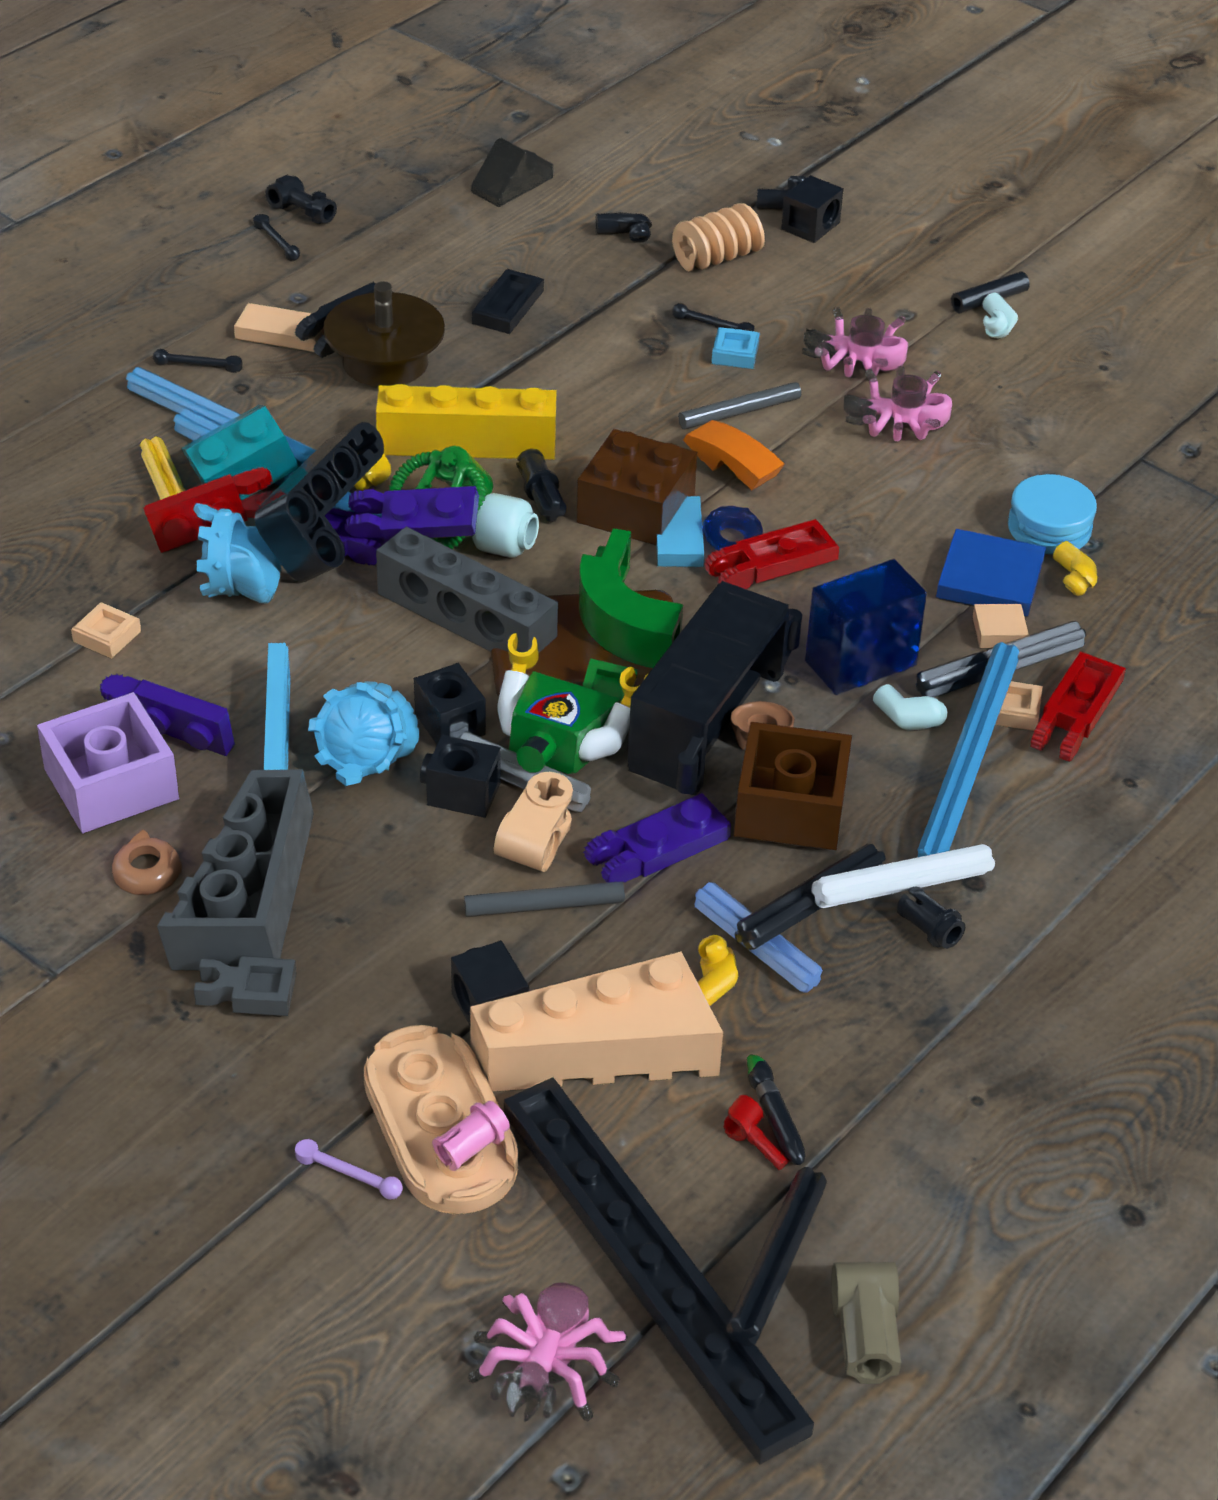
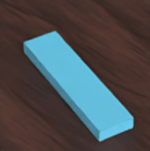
(277, 708)

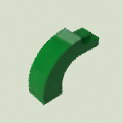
(618, 617)

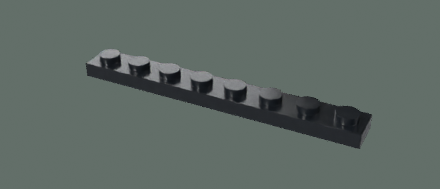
(658, 1271)

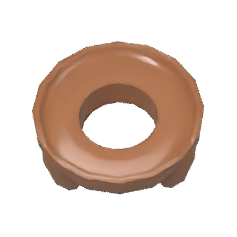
(758, 712)
(146, 880)

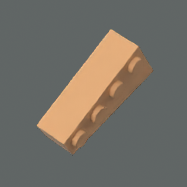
(599, 1028)

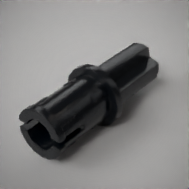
(541, 484)

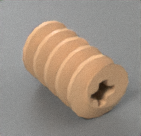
(717, 237)

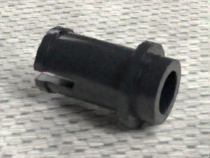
(941, 925)

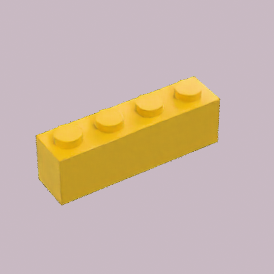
(480, 420)

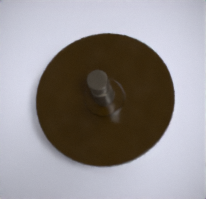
(384, 335)

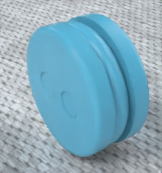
(1052, 511)

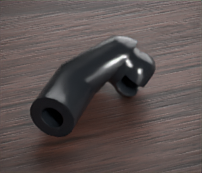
(774, 197)
(621, 222)

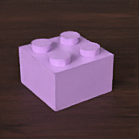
(108, 762)

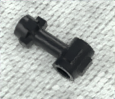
(290, 190)

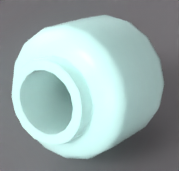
(505, 526)

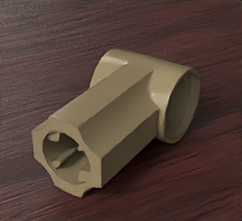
(867, 1303)

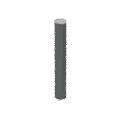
(739, 405)
(544, 898)

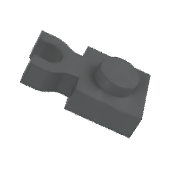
(253, 987)

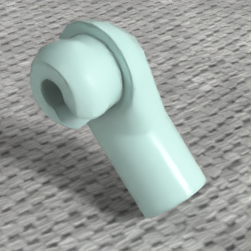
(1002, 316)
(912, 712)

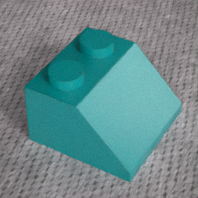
(240, 446)

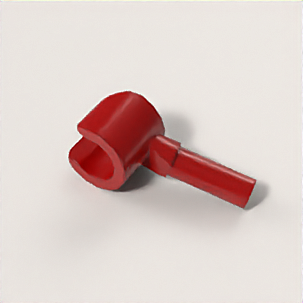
(741, 1125)

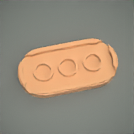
(420, 1090)

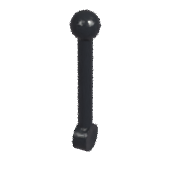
(262, 221)
(681, 311)
(232, 363)

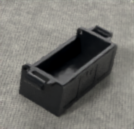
(703, 679)

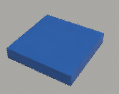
(990, 570)

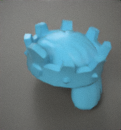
(235, 557)
(364, 730)

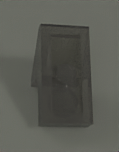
(510, 173)

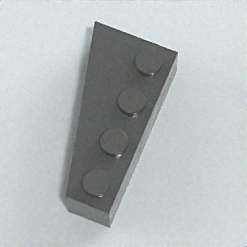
(247, 877)

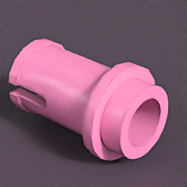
(471, 1134)

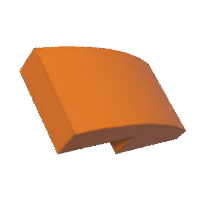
(746, 457)

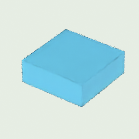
(735, 348)

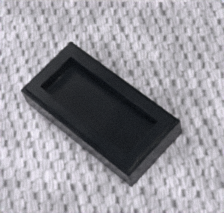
(508, 301)

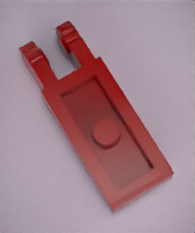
(177, 523)
(773, 554)
(1078, 703)

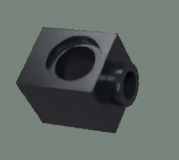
(812, 208)
(449, 703)
(462, 775)
(485, 976)

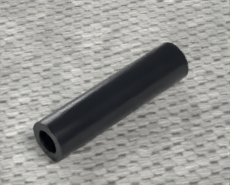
(1004, 286)

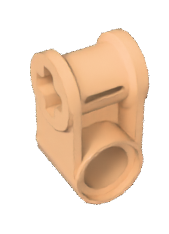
(536, 822)

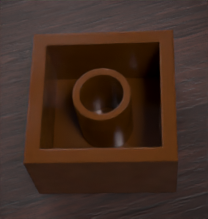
(635, 485)
(792, 785)

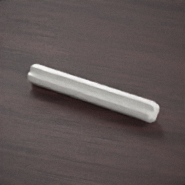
(902, 875)

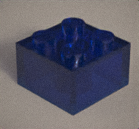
(865, 626)

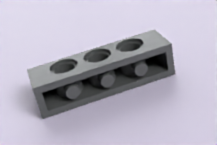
(463, 594)

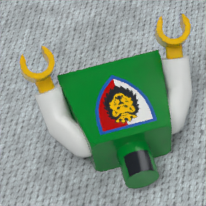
(558, 720)

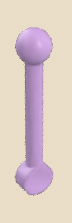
(308, 1153)

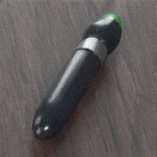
(762, 1080)

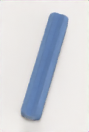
(776, 953)

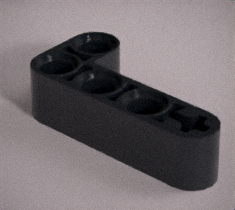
(294, 514)

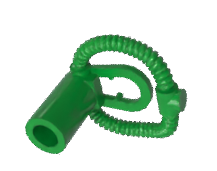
(451, 466)

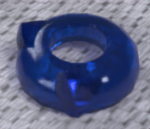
(730, 517)

